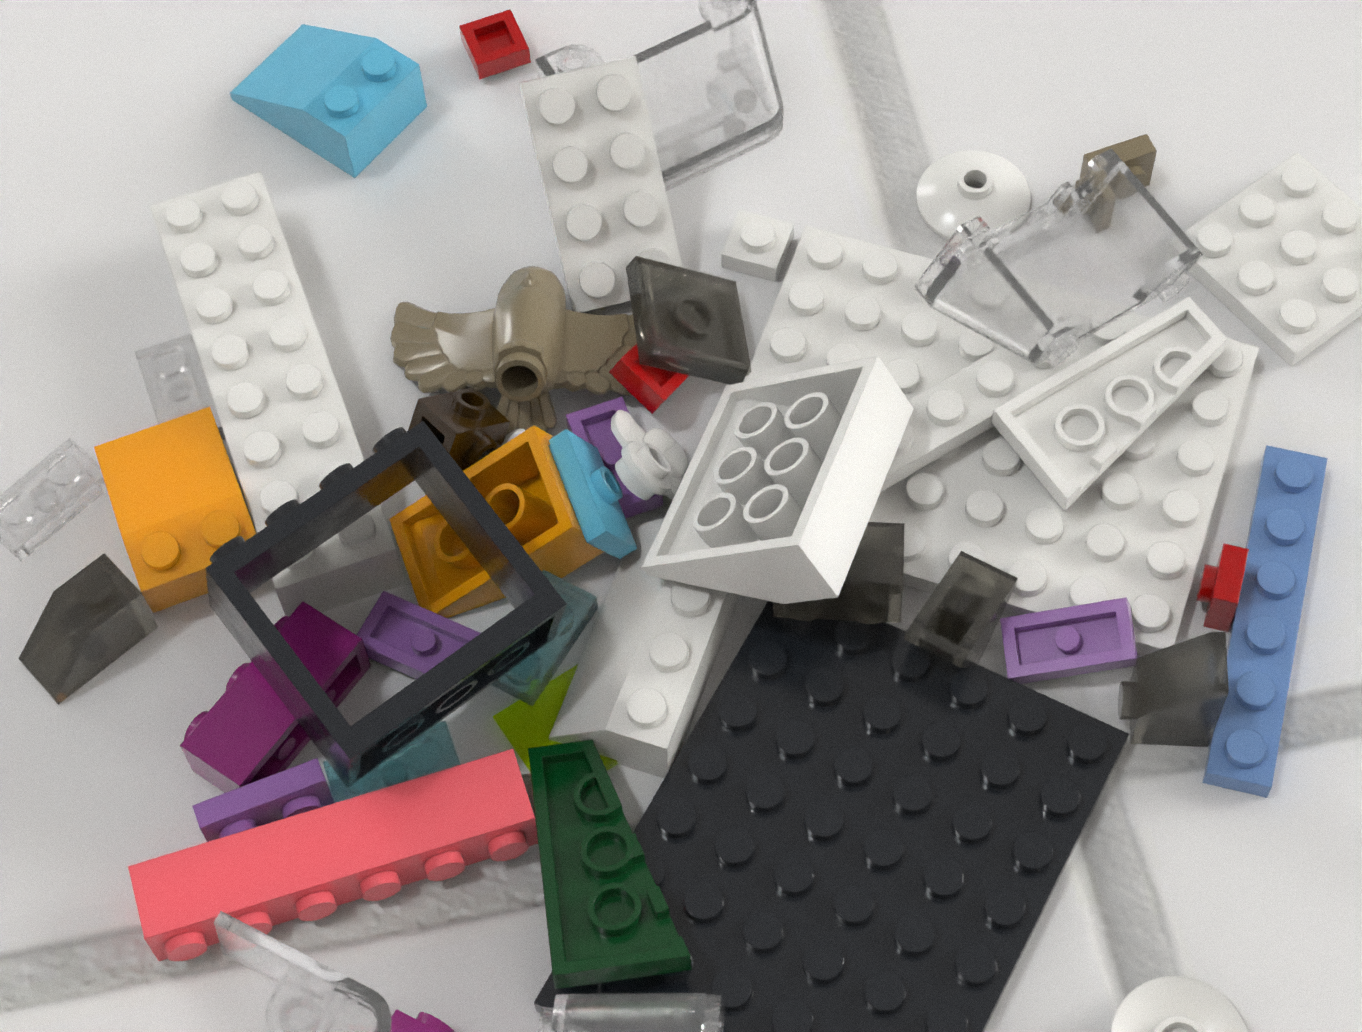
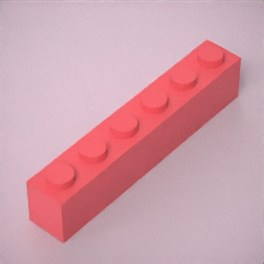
(335, 855)

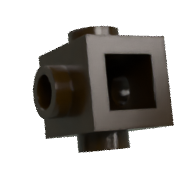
(463, 424)

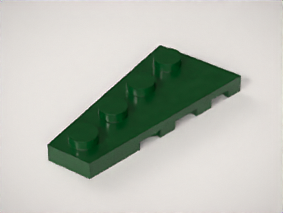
(597, 889)

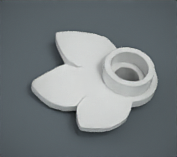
(650, 460)

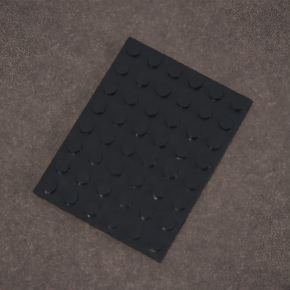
(863, 832)

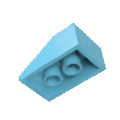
(335, 94)

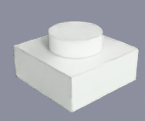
(757, 245)

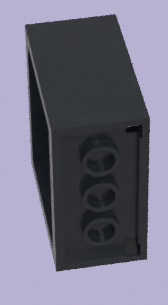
(344, 498)

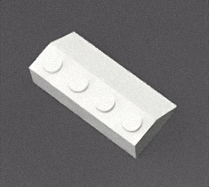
(644, 664)

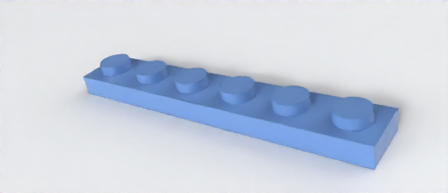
(1266, 622)

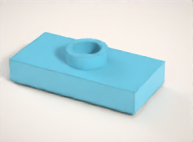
(593, 494)

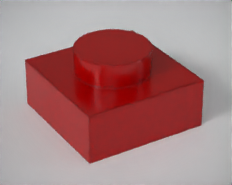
(495, 44)
(646, 383)
(1222, 586)

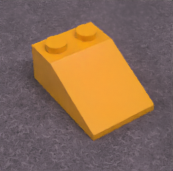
(530, 500)
(174, 504)

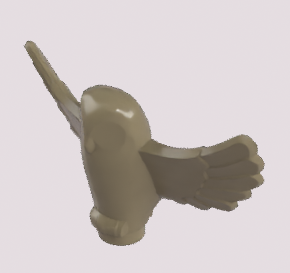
(518, 347)

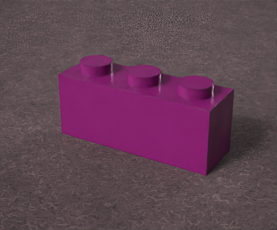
(249, 727)

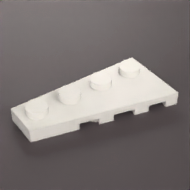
(1099, 405)

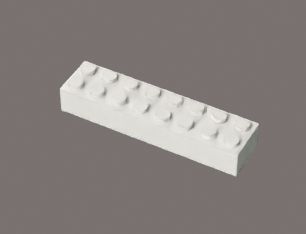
(271, 380)

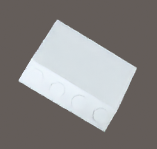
(784, 483)

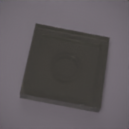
(687, 321)

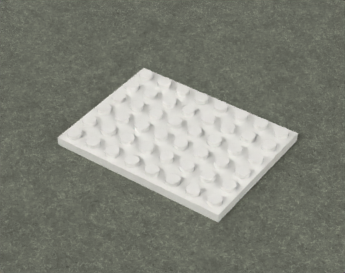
(1123, 537)

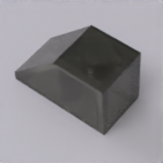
(86, 628)
(1177, 693)

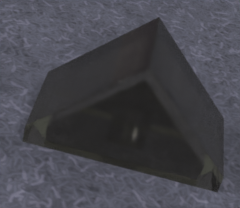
(962, 611)

